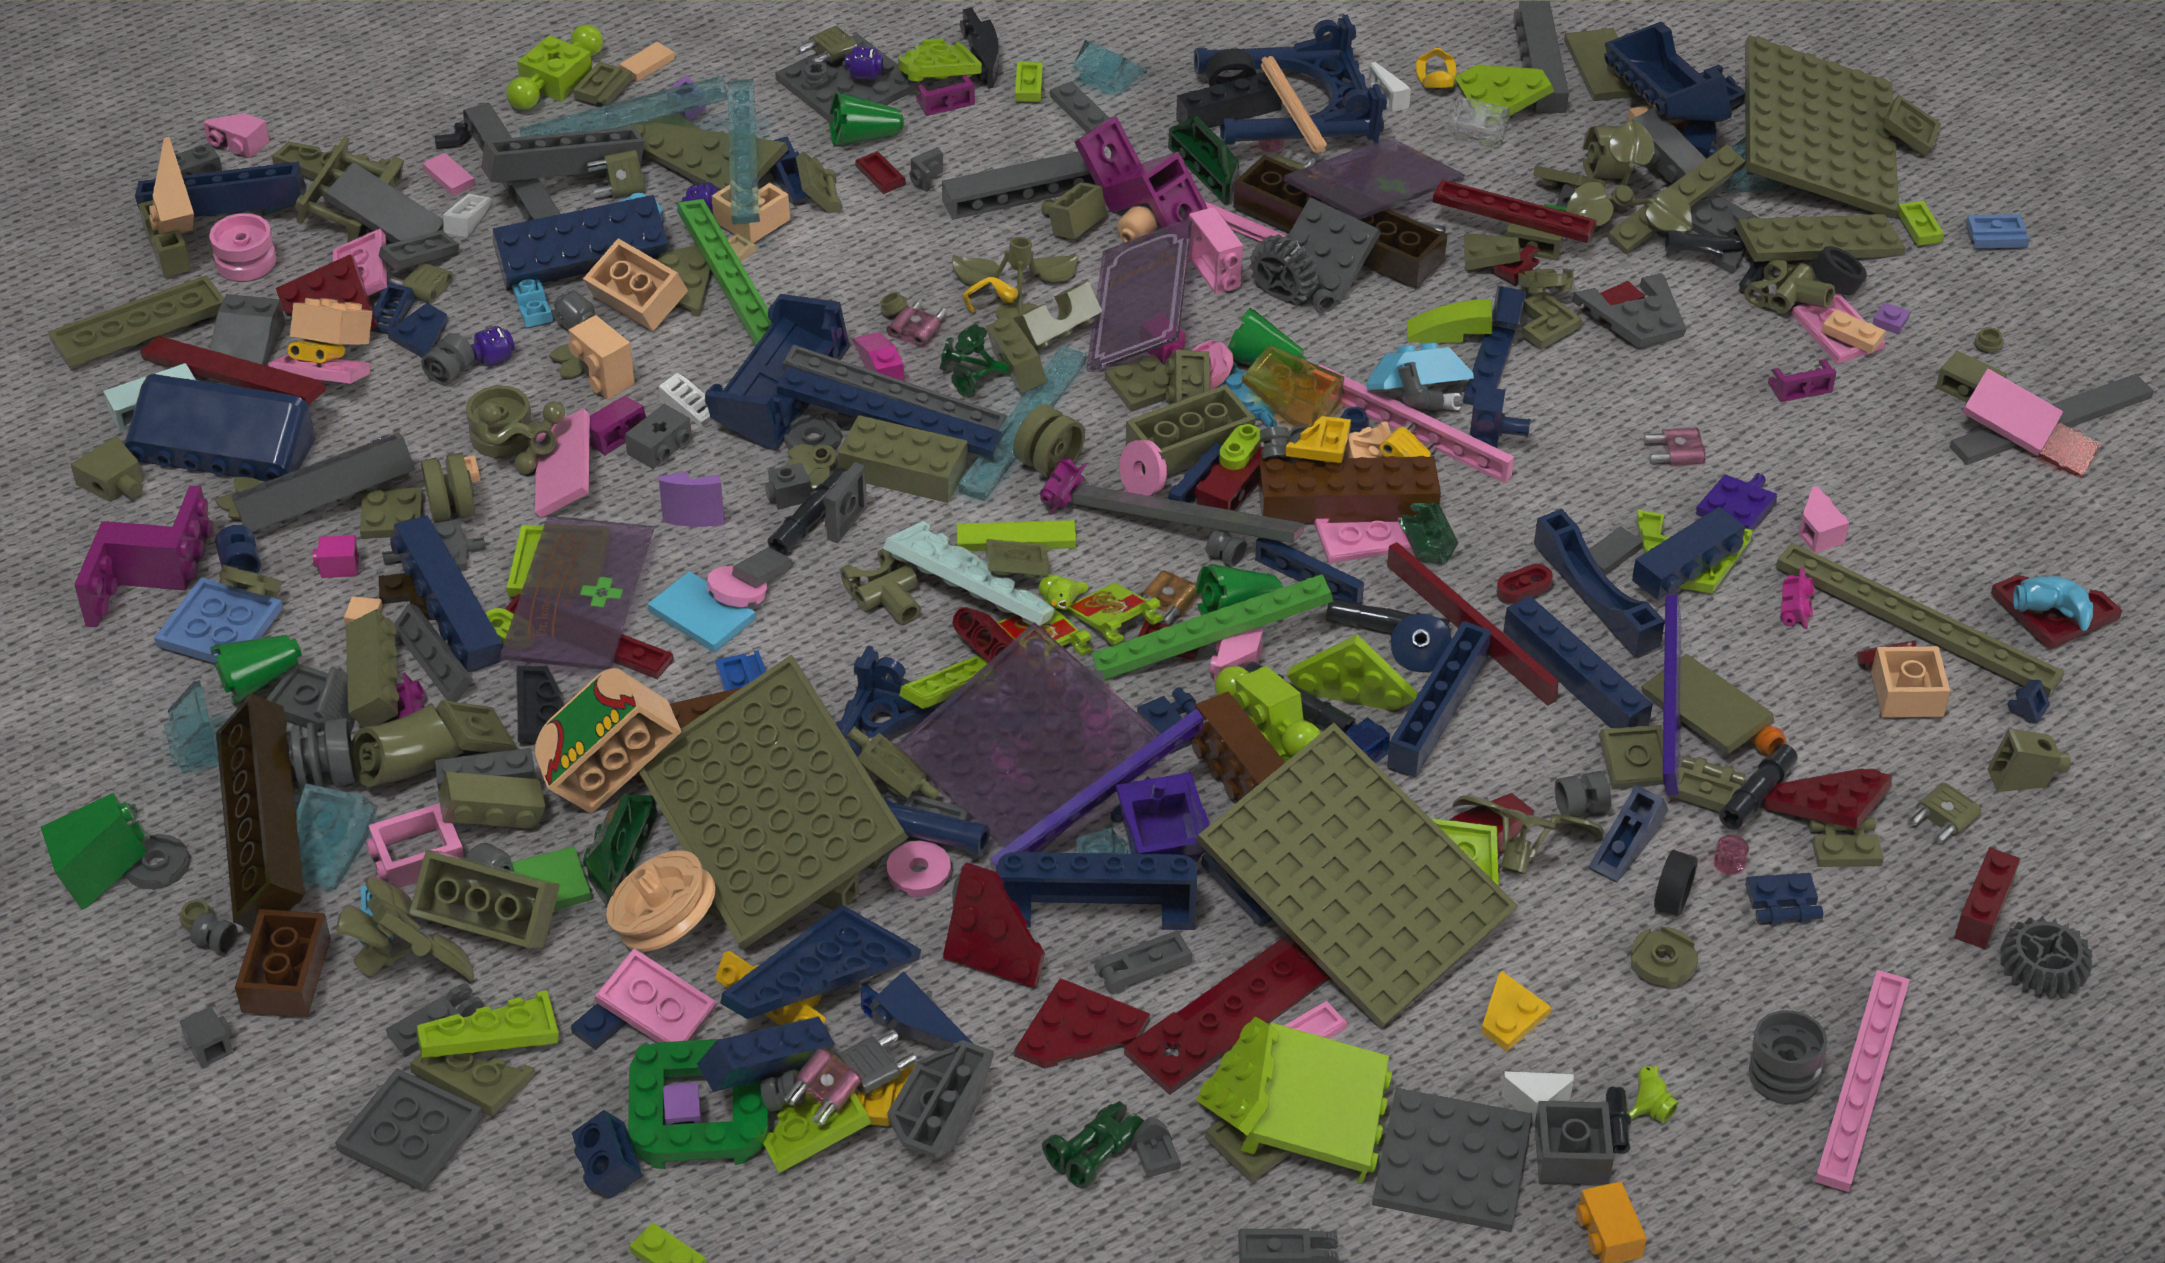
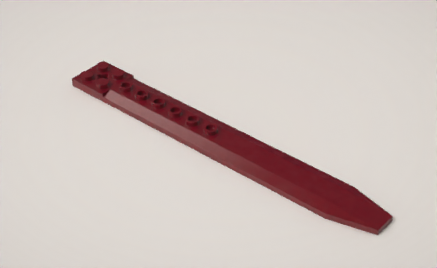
(1259, 988)

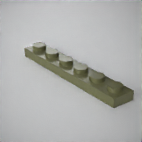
(1693, 186)

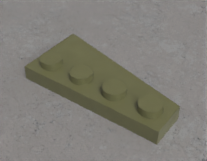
(311, 159)

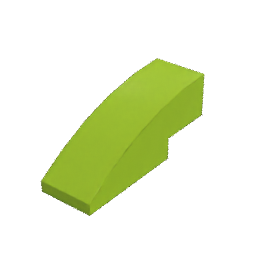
(1451, 321)

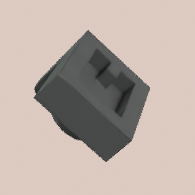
(926, 166)

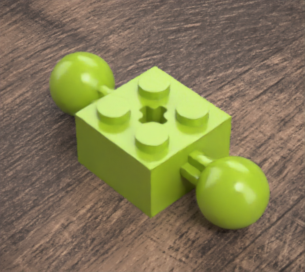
(554, 67)
(1270, 705)

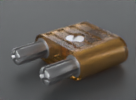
(1173, 593)

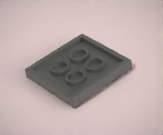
(1336, 242)
(409, 1129)

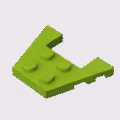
(1650, 529)

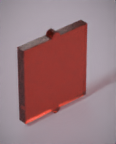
(2069, 450)

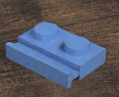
(1997, 231)

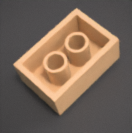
(635, 284)

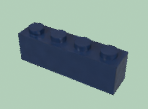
(1688, 553)
(763, 1053)

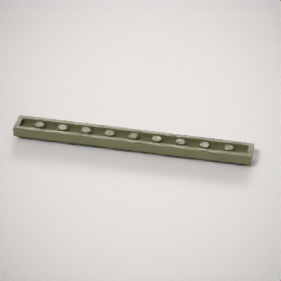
(1919, 619)

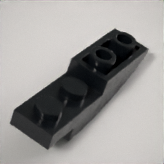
(983, 45)

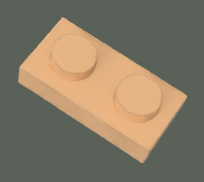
(1853, 331)

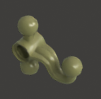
(525, 462)

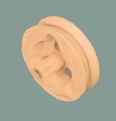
(669, 889)

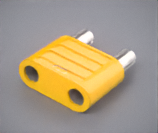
(316, 350)
(1404, 444)

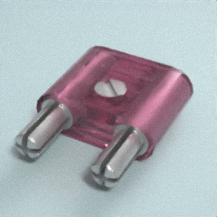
(915, 325)
(1681, 446)
(826, 1081)

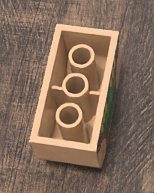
(603, 738)

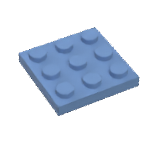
(214, 616)

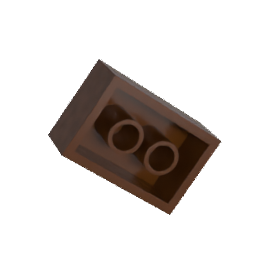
(283, 963)

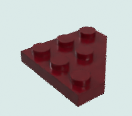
(333, 281)
(2052, 625)
(1832, 798)
(990, 929)
(1078, 1026)

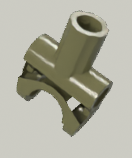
(1792, 286)
(884, 587)

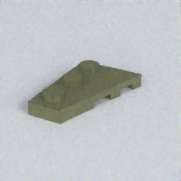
(474, 1079)

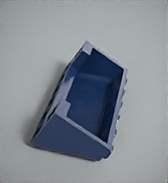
(1665, 79)
(219, 428)
(1103, 880)

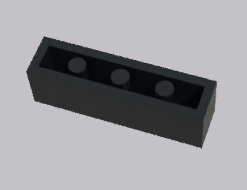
(1234, 99)

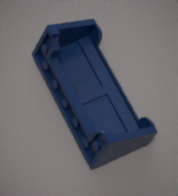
(751, 398)

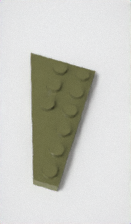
(700, 152)

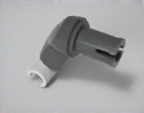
(1420, 397)

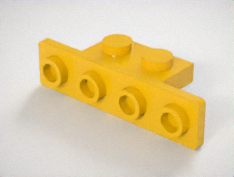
(734, 968)

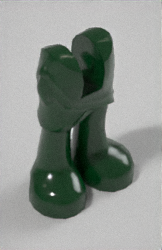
(1103, 1131)

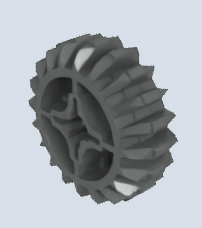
(1284, 269)
(2046, 957)

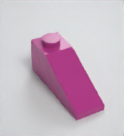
(880, 355)

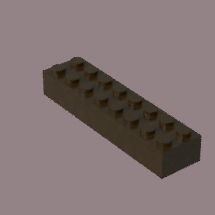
(1402, 251)
(259, 811)

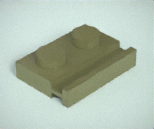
(602, 84)

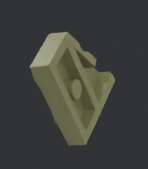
(1553, 177)
(1490, 250)

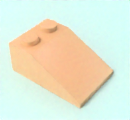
(171, 201)

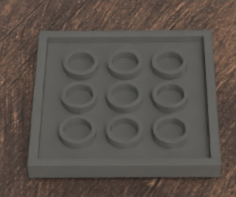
(883, 90)
(1452, 1159)

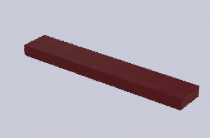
(1514, 211)
(632, 653)

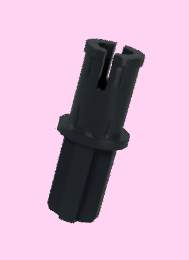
(1618, 1119)

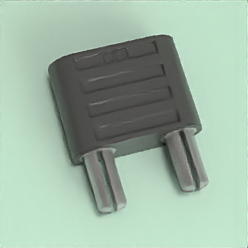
(874, 1062)

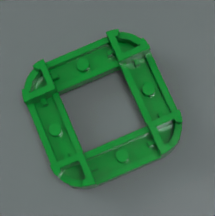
(693, 1141)

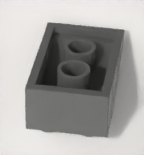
(248, 327)

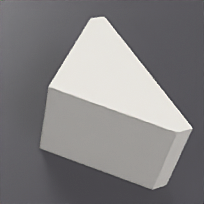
(1527, 1088)

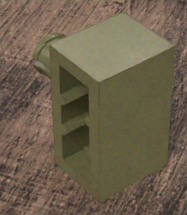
(1075, 210)

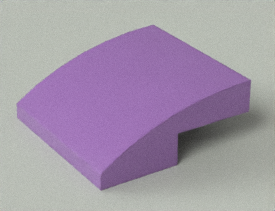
(691, 501)

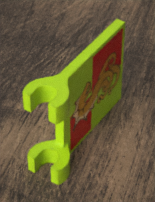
(1113, 606)
(1058, 628)

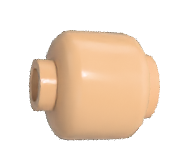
(1136, 223)

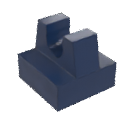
(2030, 701)

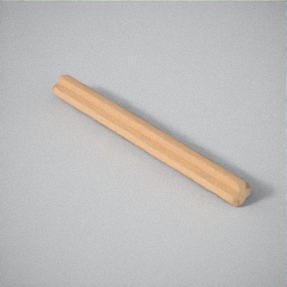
(1293, 105)

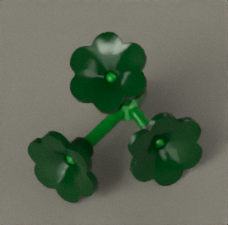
(969, 342)

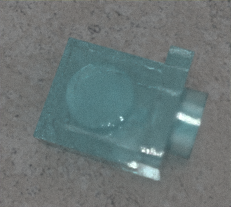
(1102, 842)

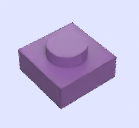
(1891, 318)

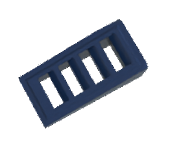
(393, 292)

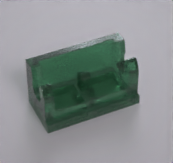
(1429, 533)

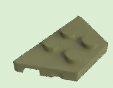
(693, 272)

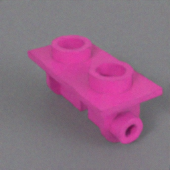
(1796, 599)

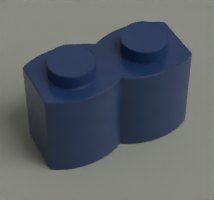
(1508, 306)

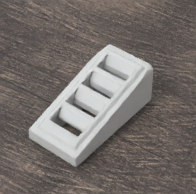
(1396, 91)
(462, 218)
(678, 386)

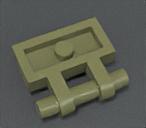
(1707, 783)
(1846, 850)

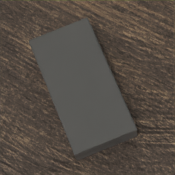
(1615, 549)
(761, 567)

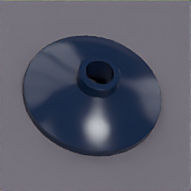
(1419, 656)

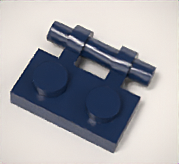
(1163, 714)
(1783, 891)

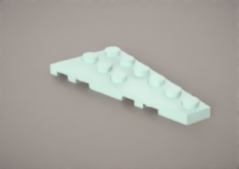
(965, 570)

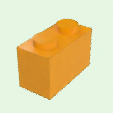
(1611, 1223)

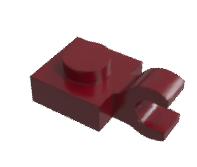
(1510, 270)

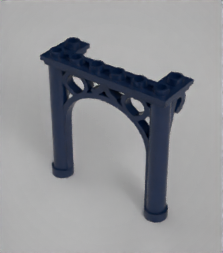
(1352, 107)
(879, 692)

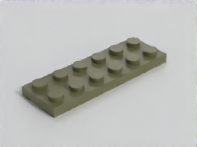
(1807, 236)
(136, 321)

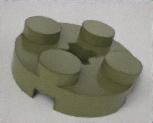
(1538, 279)
(250, 581)
(1664, 972)

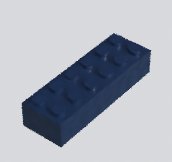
(576, 240)

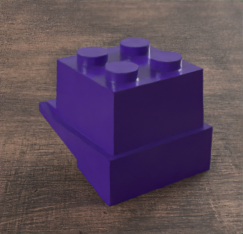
(1163, 815)

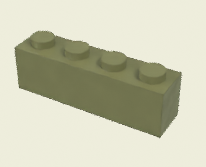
(371, 669)

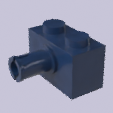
(1488, 418)

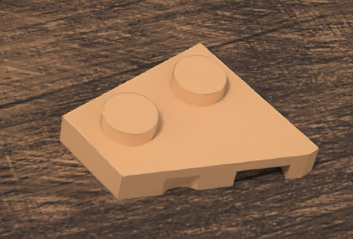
(1367, 442)

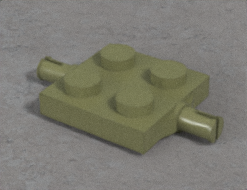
(890, 764)

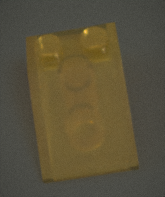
(1294, 386)

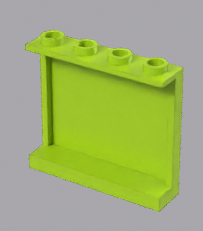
(1323, 1101)

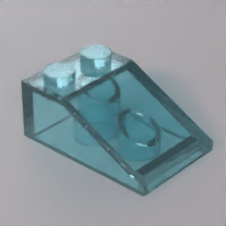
(331, 833)

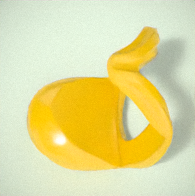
(1436, 79)
(1006, 292)

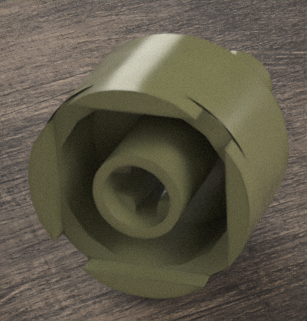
(1600, 161)

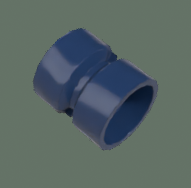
(238, 548)

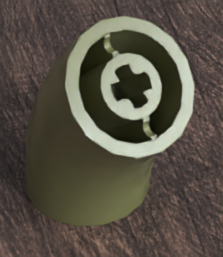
(401, 748)

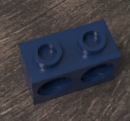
(606, 1154)

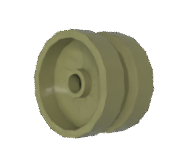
(514, 408)
(1047, 438)
(453, 486)

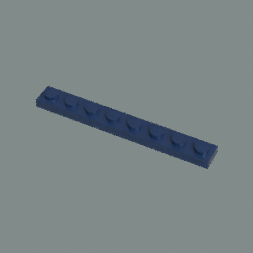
(857, 401)

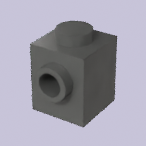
(788, 486)
(207, 1036)

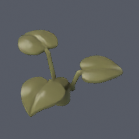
(1631, 145)
(1019, 256)
(1518, 851)
(377, 951)

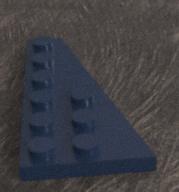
(823, 958)

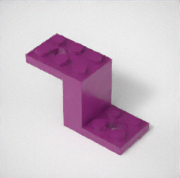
(1129, 182)
(143, 556)

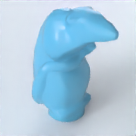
(2053, 591)

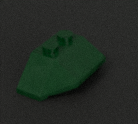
(1205, 156)
(619, 843)

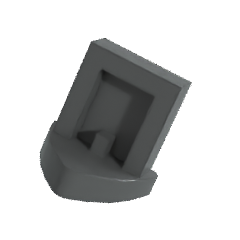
(1155, 1148)

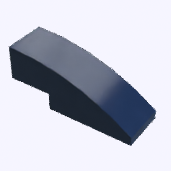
(787, 175)

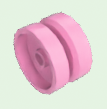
(242, 247)

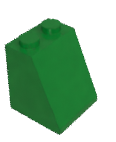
(94, 847)

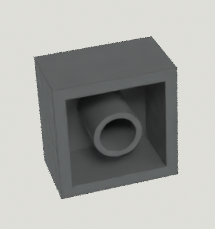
(1573, 1142)

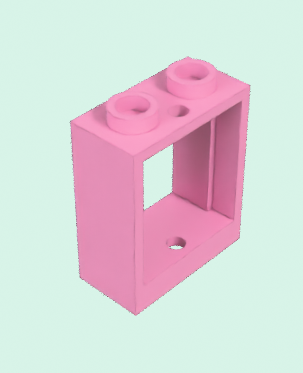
(1216, 252)
(405, 826)

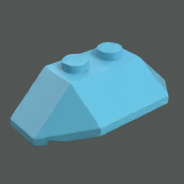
(1432, 366)

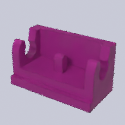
(947, 98)
(1803, 384)
(613, 422)

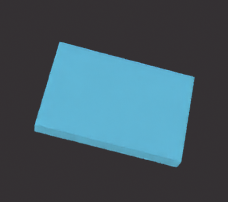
(697, 614)

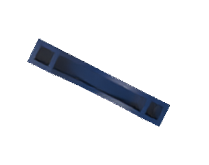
(1630, 620)

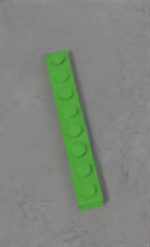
(726, 267)
(1213, 627)

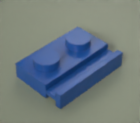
(739, 670)

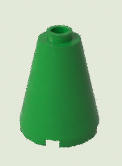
(861, 120)
(1255, 336)
(1228, 586)
(254, 663)

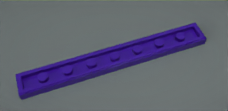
(1671, 710)
(1104, 787)

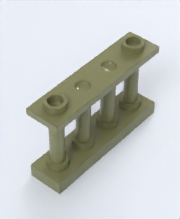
(339, 154)

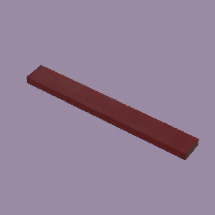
(231, 369)
(1457, 610)

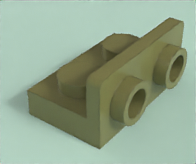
(1187, 374)

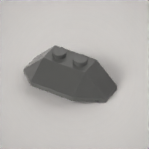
(940, 1098)

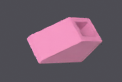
(237, 133)
(1822, 522)
(1237, 651)

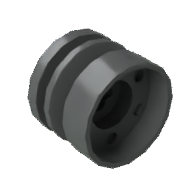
(322, 753)
(1787, 1056)

